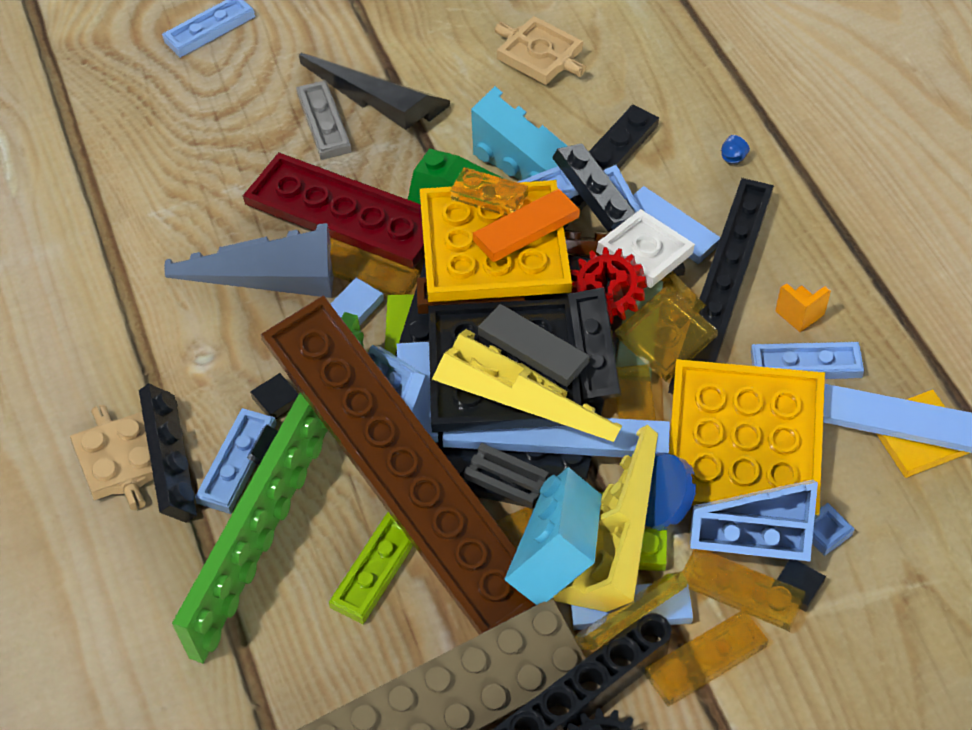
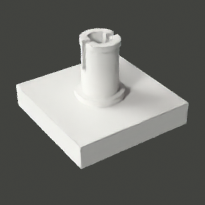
(651, 243)

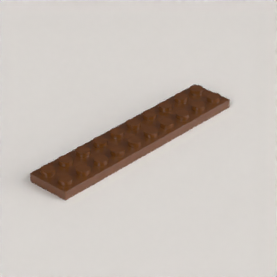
(399, 462)

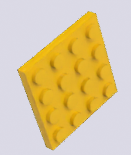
(464, 272)
(746, 427)

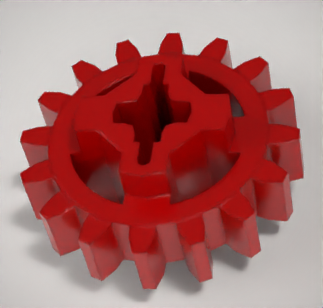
(625, 284)

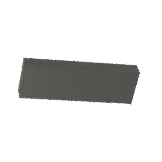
(533, 345)

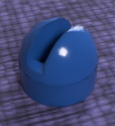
(734, 149)

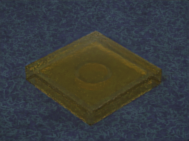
(665, 332)

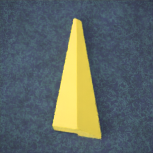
(500, 379)
(620, 534)

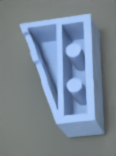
(759, 523)

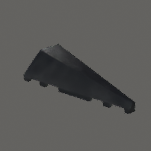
(394, 100)

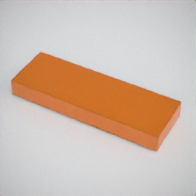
(526, 225)

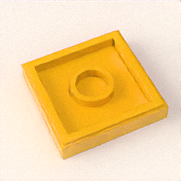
(914, 456)

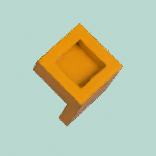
(800, 306)

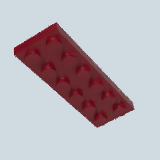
(352, 209)

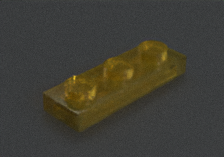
(743, 588)
(706, 657)

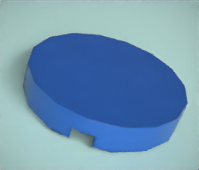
(670, 492)

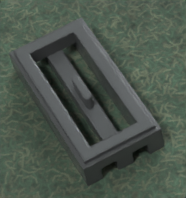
(512, 463)

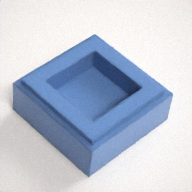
(830, 529)

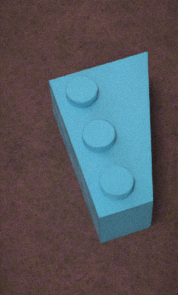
(510, 140)
(557, 539)

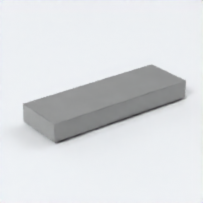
(323, 120)

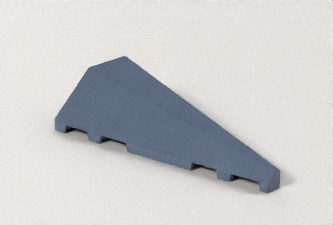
(283, 265)

